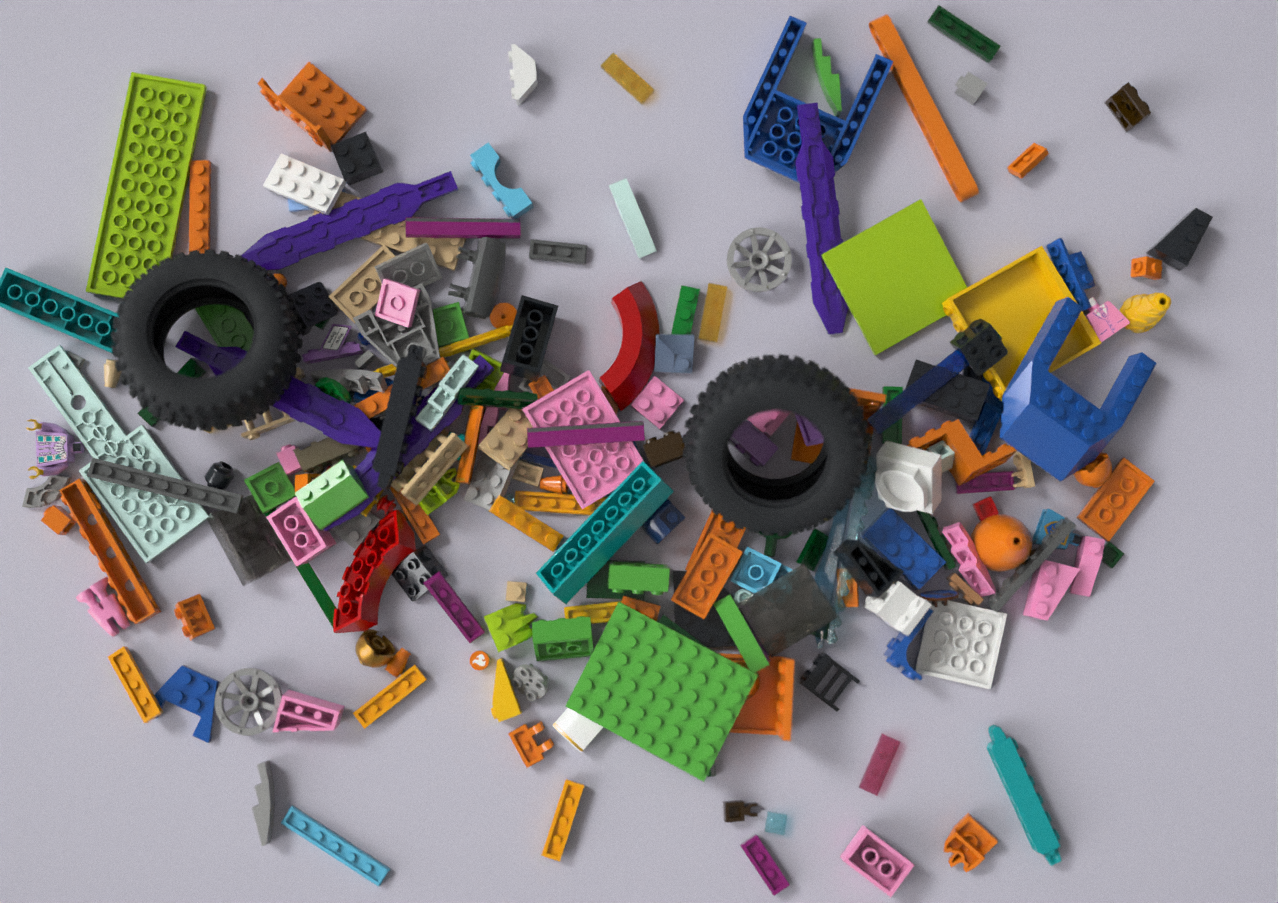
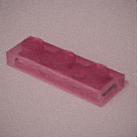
(879, 764)

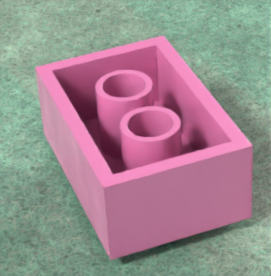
(299, 533)
(877, 861)

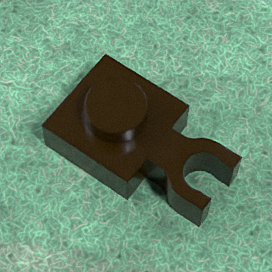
(736, 810)

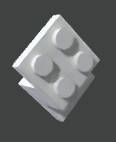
(898, 607)

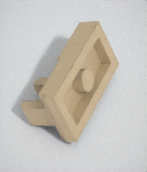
(1024, 472)

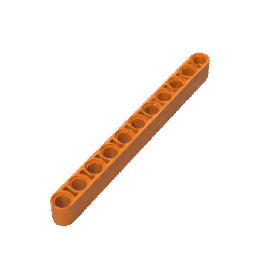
(923, 108)

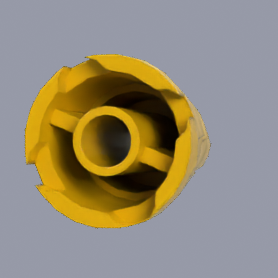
(1145, 311)

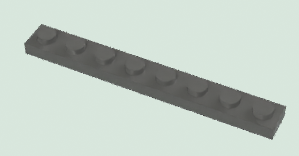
(165, 485)

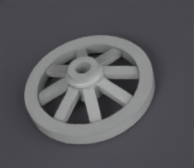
(761, 255)
(244, 701)

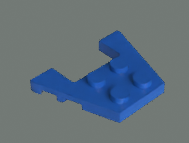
(193, 693)

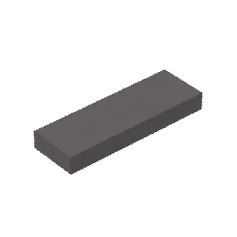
(558, 252)

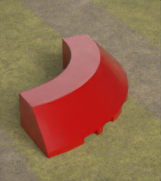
(637, 352)
(370, 572)

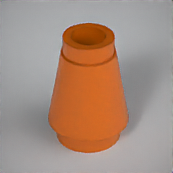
(554, 484)
(398, 662)

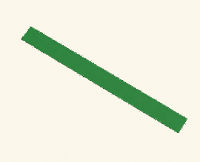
(315, 586)

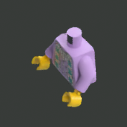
(53, 449)

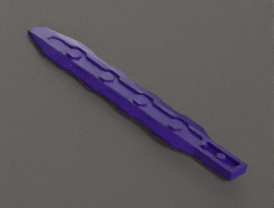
(820, 215)
(346, 222)
(301, 400)
(417, 442)

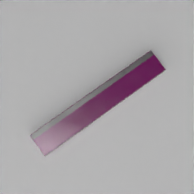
(463, 228)
(585, 434)

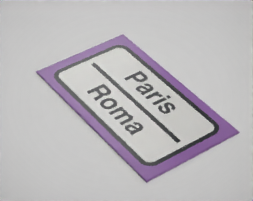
(335, 338)

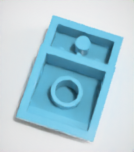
(757, 571)

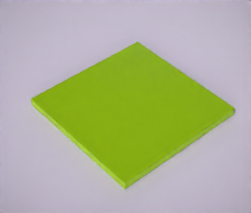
(895, 276)

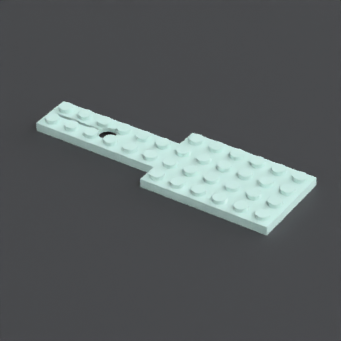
(146, 518)

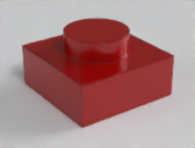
(985, 508)

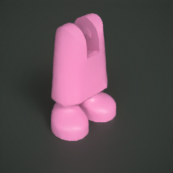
(107, 609)

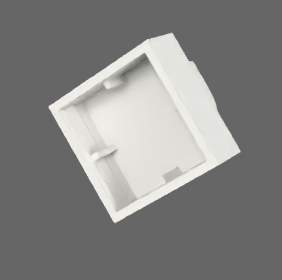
(908, 478)

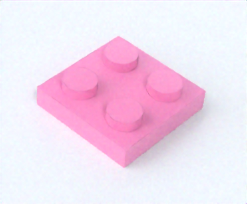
(397, 302)
(657, 402)

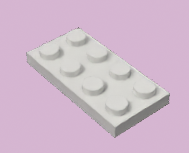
(304, 184)

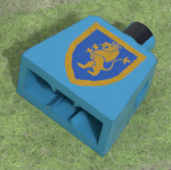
(1047, 524)

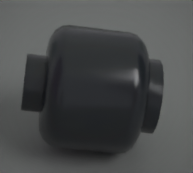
(219, 475)

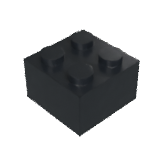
(356, 158)

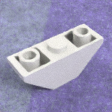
(523, 74)

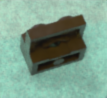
(1117, 105)

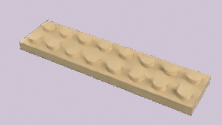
(394, 237)

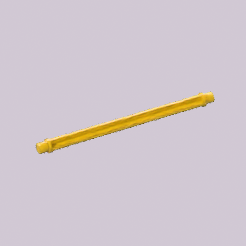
(459, 346)

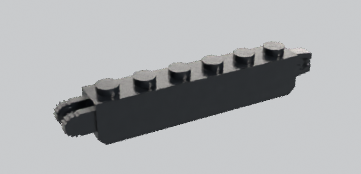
(398, 417)

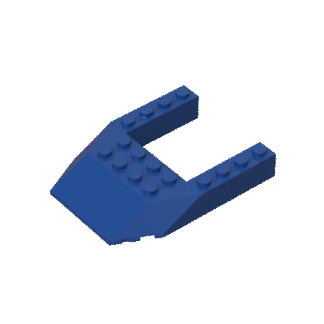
(772, 117)
(1052, 420)

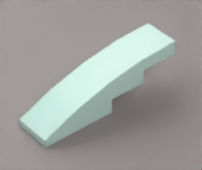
(632, 218)
(447, 392)

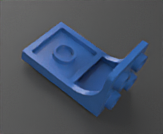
(898, 647)

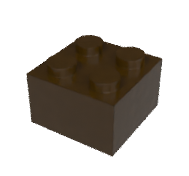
(664, 449)

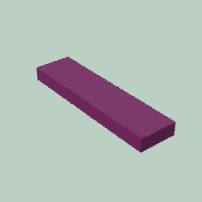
(454, 607)

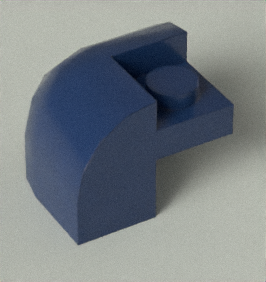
(662, 521)

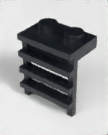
(821, 665)

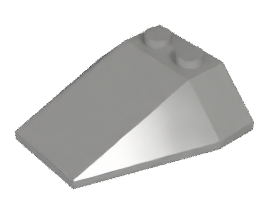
(395, 340)

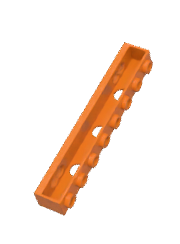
(101, 536)

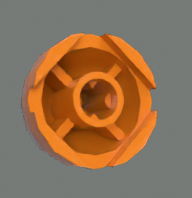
(1095, 472)

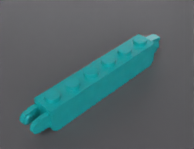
(1023, 795)

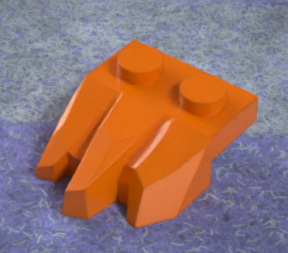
(969, 843)

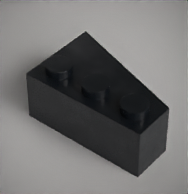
(1182, 240)
(867, 568)

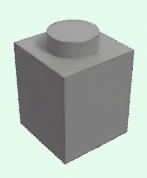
(970, 87)

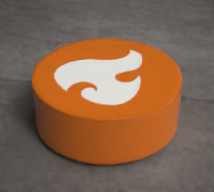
(479, 660)

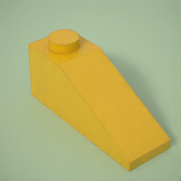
(504, 698)

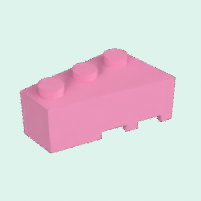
(1048, 588)
(306, 712)

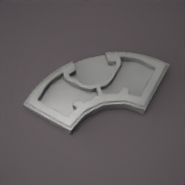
(46, 493)

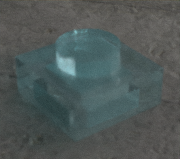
(775, 822)

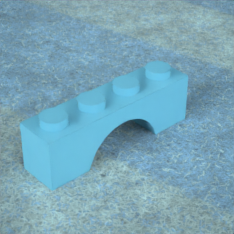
(514, 200)

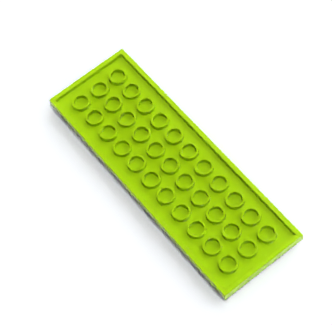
(146, 181)

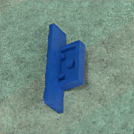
(1072, 271)

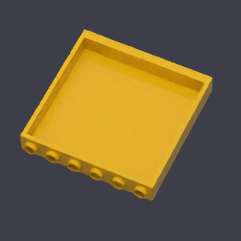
(1016, 306)

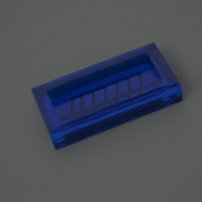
(543, 461)

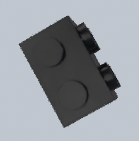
(313, 306)
(980, 346)
(416, 570)

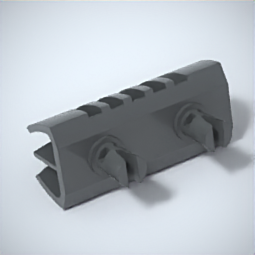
(485, 278)

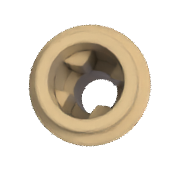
(111, 375)

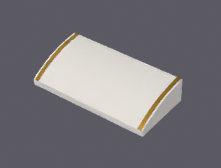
(576, 729)

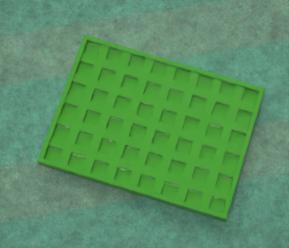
(661, 691)

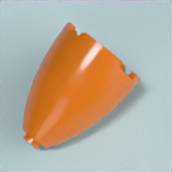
(1002, 542)

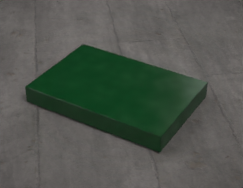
(598, 587)

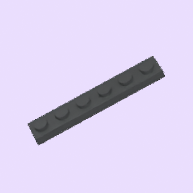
(1026, 569)

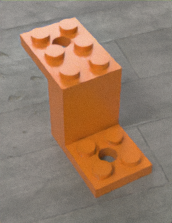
(967, 460)

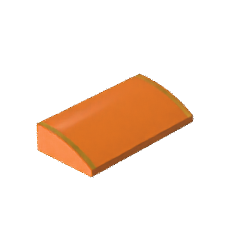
(468, 456)

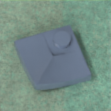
(674, 353)

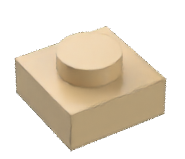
(516, 591)

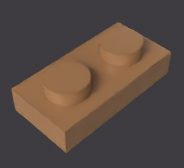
(970, 595)

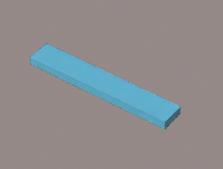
(335, 845)

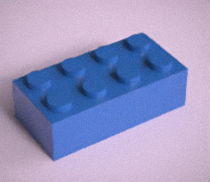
(903, 548)

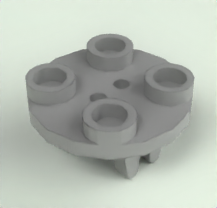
(530, 681)

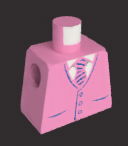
(1105, 319)

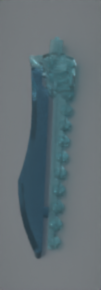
(829, 564)

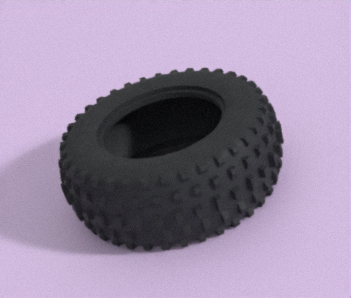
(180, 287)
(787, 502)

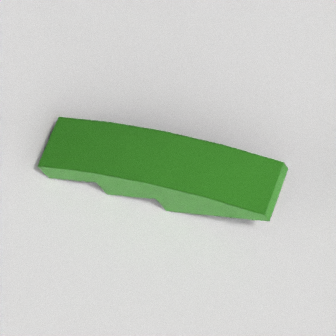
(829, 82)
(741, 634)

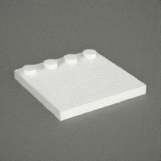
(961, 643)

